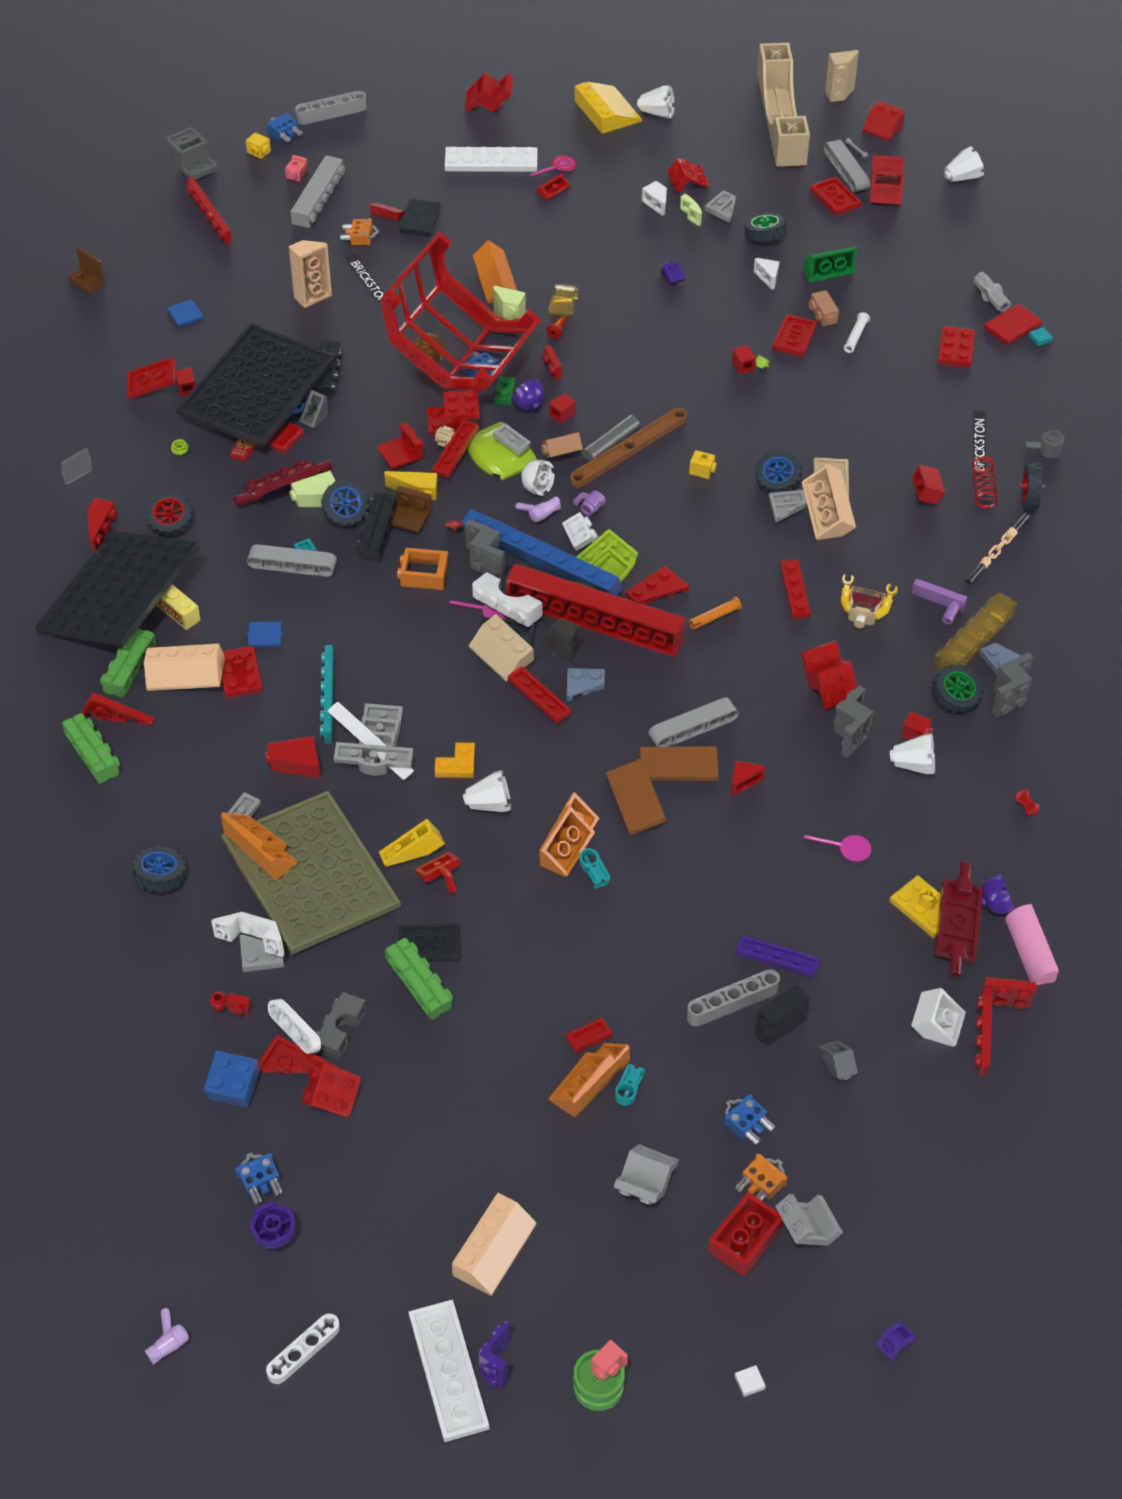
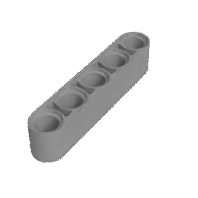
(330, 107)
(847, 166)
(291, 560)
(693, 723)
(728, 1005)

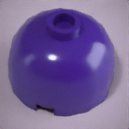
(529, 395)
(996, 895)
(273, 1225)

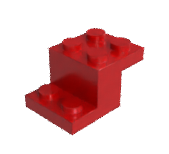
(489, 92)
(887, 180)
(457, 406)
(828, 673)

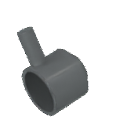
(1050, 445)

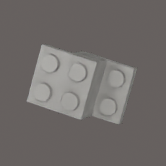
(646, 1174)

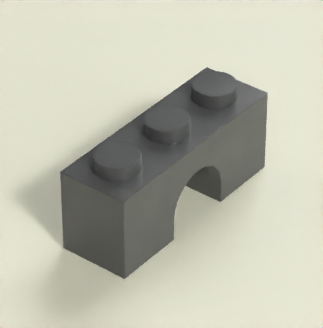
(345, 1011)

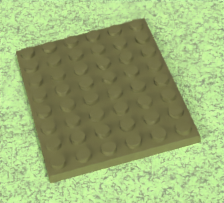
(329, 886)

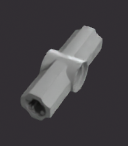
(992, 292)

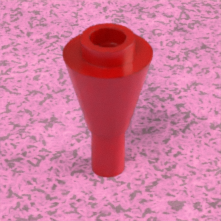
(555, 329)

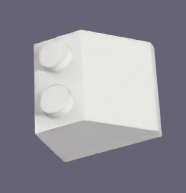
(938, 1017)

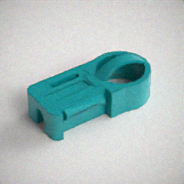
(596, 870)
(629, 1081)

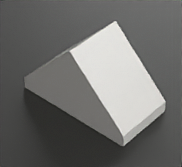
(767, 271)

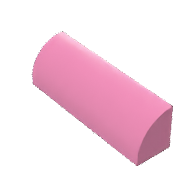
(1032, 945)

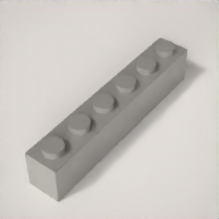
(317, 191)

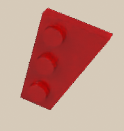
(657, 585)

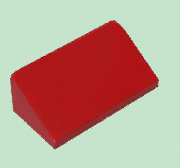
(553, 187)
(386, 211)

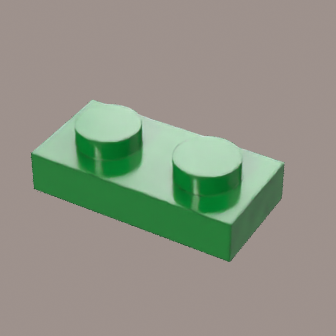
(504, 390)

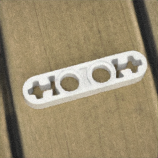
(306, 1037)
(305, 1350)

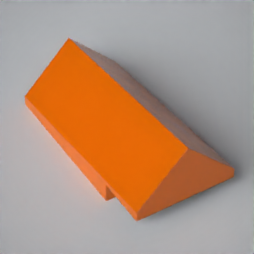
(492, 269)
(568, 836)
(258, 843)
(590, 1077)

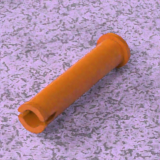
(715, 613)

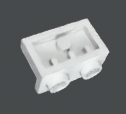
(579, 531)

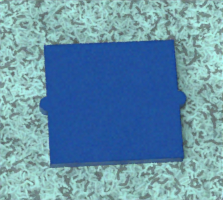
(185, 313)
(265, 634)

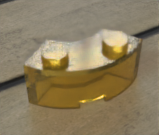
(563, 302)

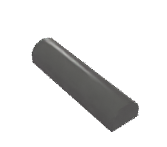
(612, 437)

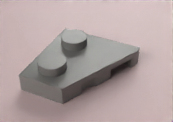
(722, 206)
(786, 503)
(255, 957)

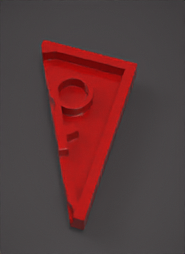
(113, 711)
(289, 1058)

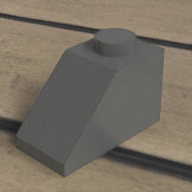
(839, 1059)

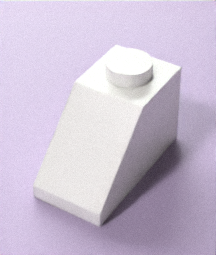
(655, 197)

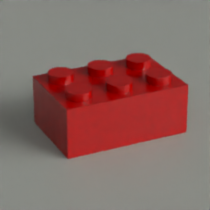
(745, 1234)

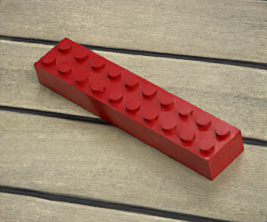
(599, 610)

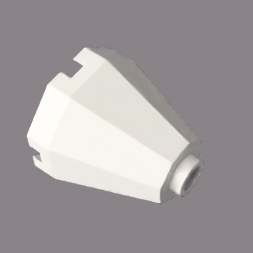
(658, 102)
(964, 166)
(915, 754)
(489, 794)

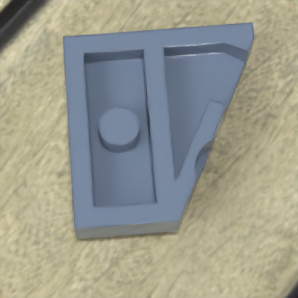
(997, 655)
(584, 681)

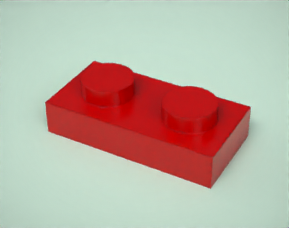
(553, 363)

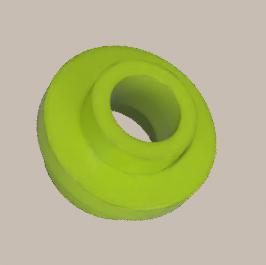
(762, 362)
(179, 447)

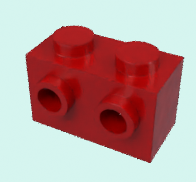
(928, 484)

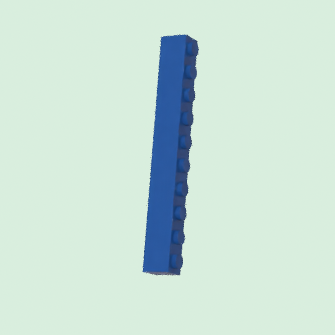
(548, 557)

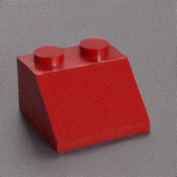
(884, 120)

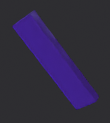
(777, 956)

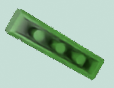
(127, 663)
(91, 748)
(418, 978)

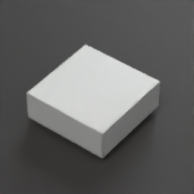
(749, 1381)

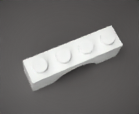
(522, 609)

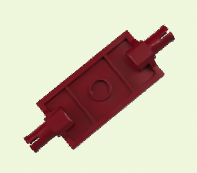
(272, 481)
(959, 920)

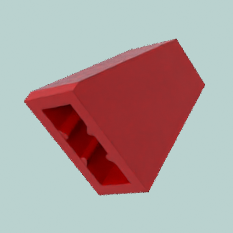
(294, 757)

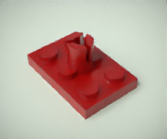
(241, 672)

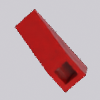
(100, 517)

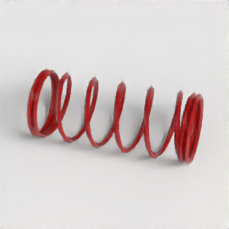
(993, 482)

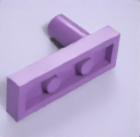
(954, 601)

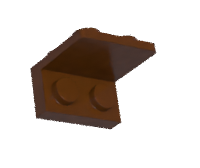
(89, 275)
(411, 509)

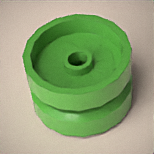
(596, 1393)

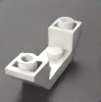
(230, 926)

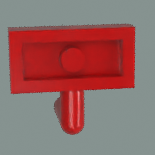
(440, 866)

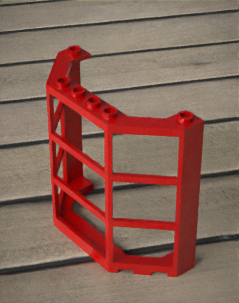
(469, 304)

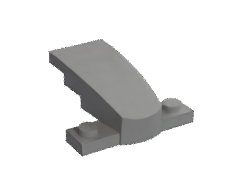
(385, 724)

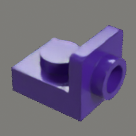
(673, 272)
(895, 1340)

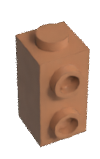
(824, 308)
(561, 445)

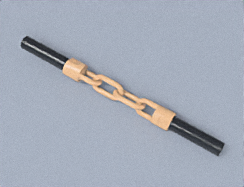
(986, 561)

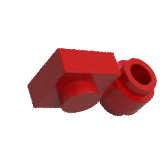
(235, 1003)

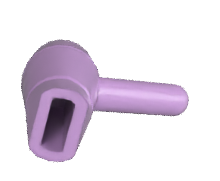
(542, 510)
(170, 1341)

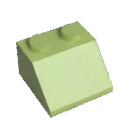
(508, 303)

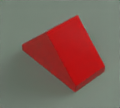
(745, 776)

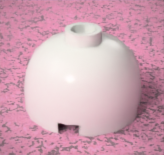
(538, 477)

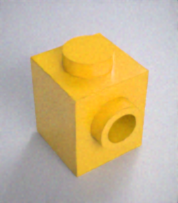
(258, 145)
(702, 464)

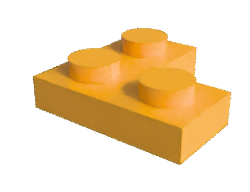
(459, 767)

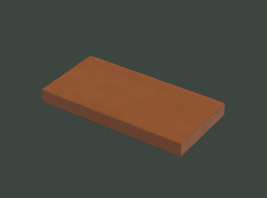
(680, 763)
(636, 797)

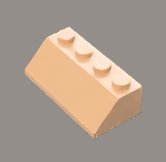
(310, 272)
(828, 503)
(183, 667)
(493, 1244)

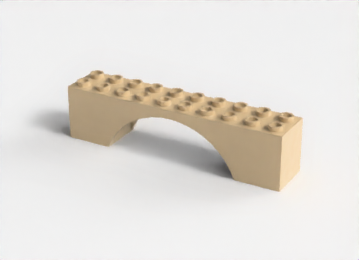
(787, 131)

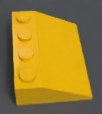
(605, 106)

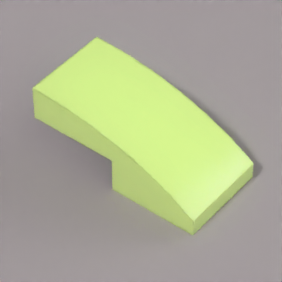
(691, 208)

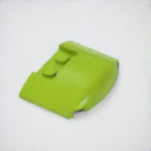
(495, 457)
(610, 554)

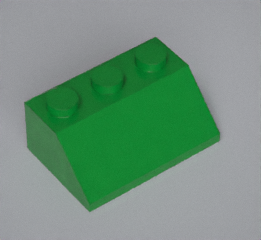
(830, 264)

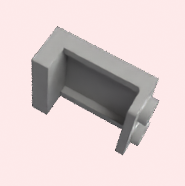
(809, 1222)

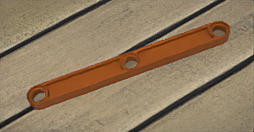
(619, 453)

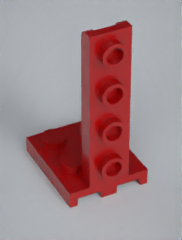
(1000, 993)

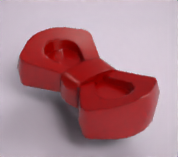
(1024, 798)

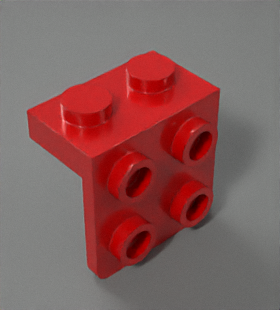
(683, 171)
(403, 449)
(331, 1089)

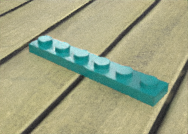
(327, 700)

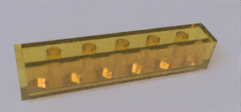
(976, 632)

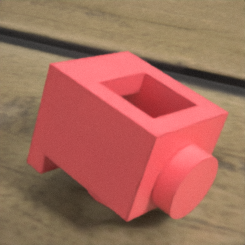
(296, 168)
(608, 1361)

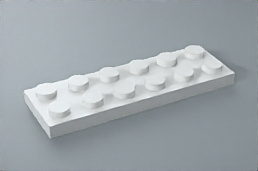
(491, 159)
(448, 1371)

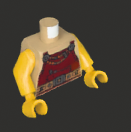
(865, 605)

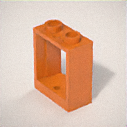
(420, 579)

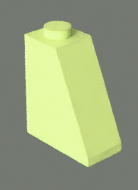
(310, 491)

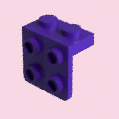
(491, 1367)

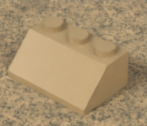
(841, 75)
(501, 647)

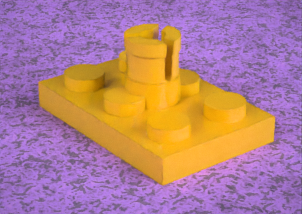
(919, 903)

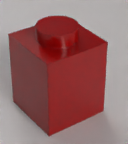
(743, 359)
(185, 381)
(562, 408)
(916, 726)

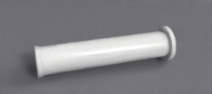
(862, 319)

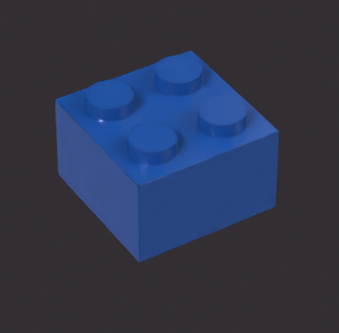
(232, 1079)

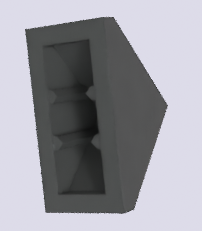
(315, 409)

